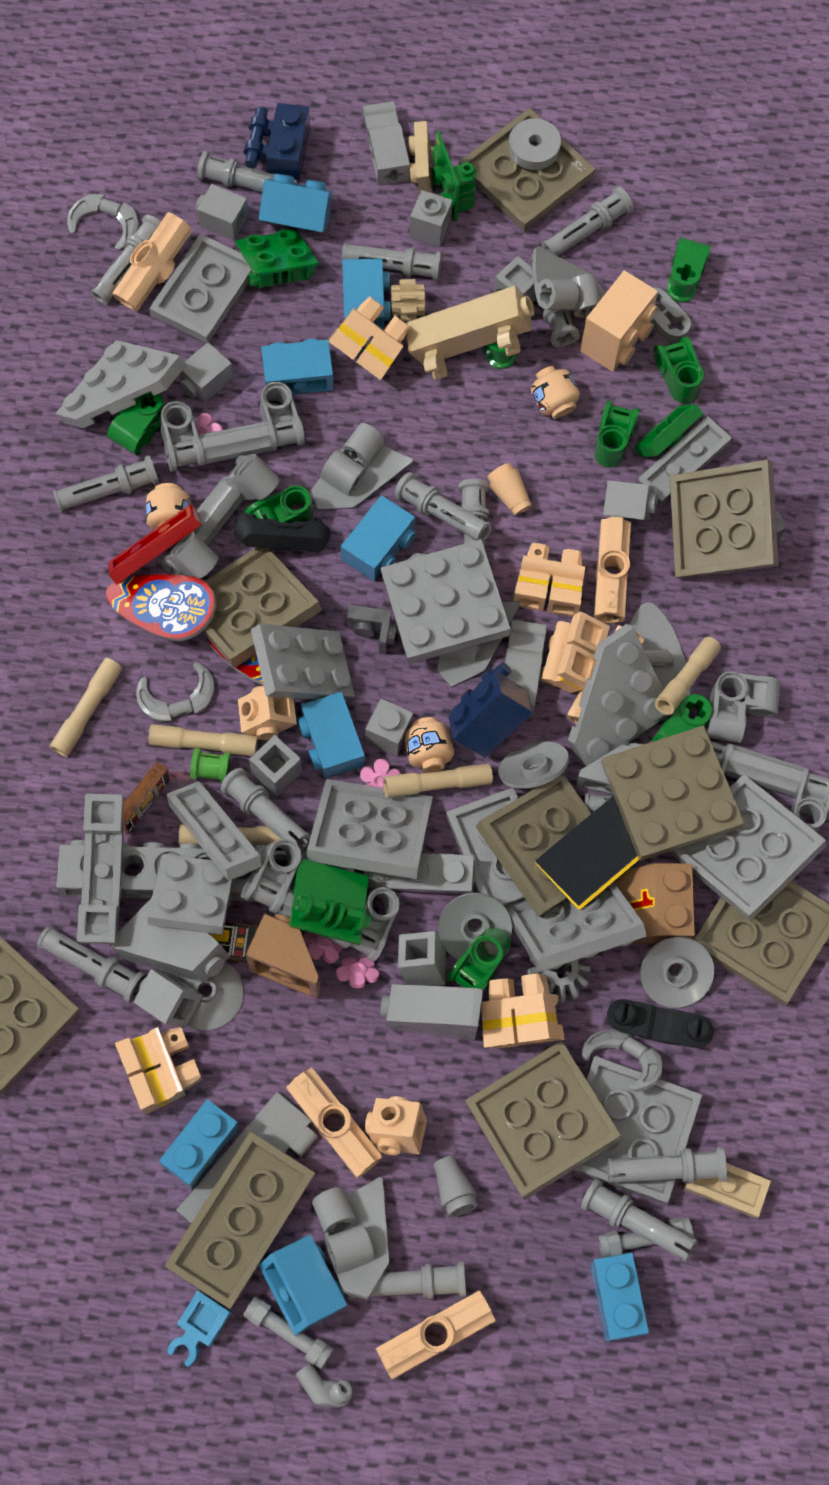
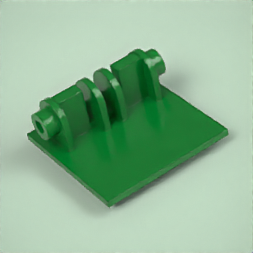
(456, 181)
(275, 256)
(329, 902)

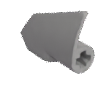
(564, 285)
(357, 470)
(472, 661)
(355, 1235)

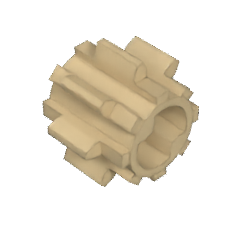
(408, 300)

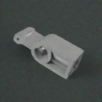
(386, 143)
(525, 655)

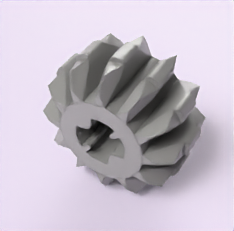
(570, 981)

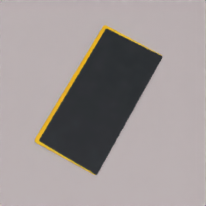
(590, 855)

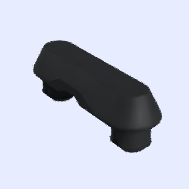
(277, 535)
(660, 1024)

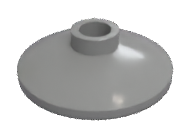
(533, 765)
(454, 928)
(686, 984)
(221, 1004)

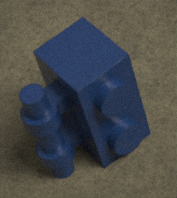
(287, 139)
(490, 711)

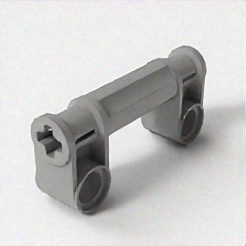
(278, 428)
(246, 481)
(808, 789)
(272, 888)

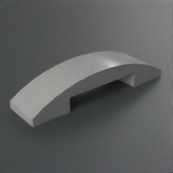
(101, 868)

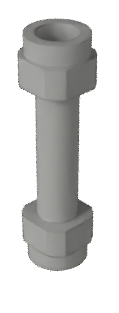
(613, 1244)
(316, 1350)

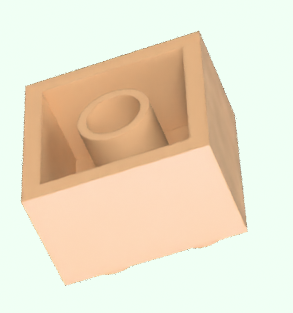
(619, 321)

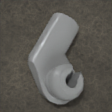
(324, 1392)

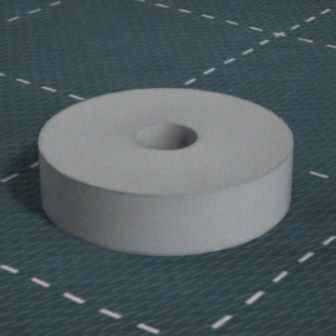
(533, 156)

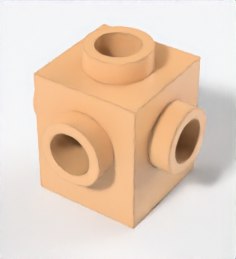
(265, 715)
(396, 1125)

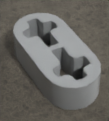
(670, 312)

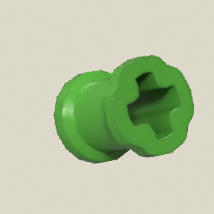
(209, 765)

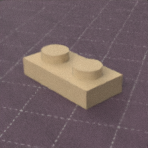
(421, 148)
(740, 1192)

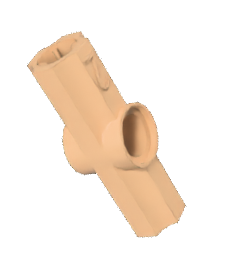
(152, 262)
(612, 588)
(350, 1141)
(411, 1346)

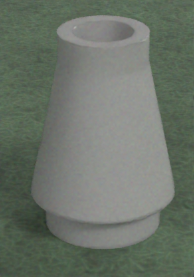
(455, 1190)

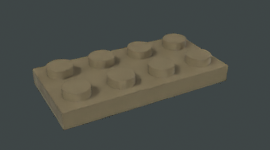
(239, 1220)

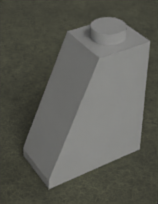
(168, 949)
(433, 1010)

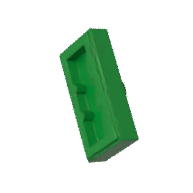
(668, 431)

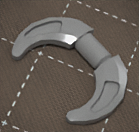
(95, 202)
(161, 712)
(648, 1059)

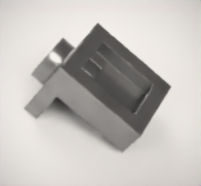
(367, 621)

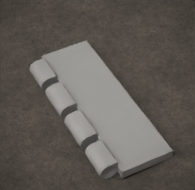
(278, 1125)

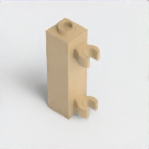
(470, 326)

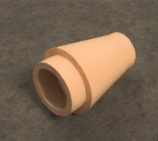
(509, 487)

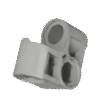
(753, 696)

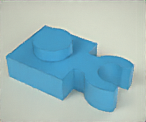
(202, 1323)

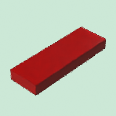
(154, 544)

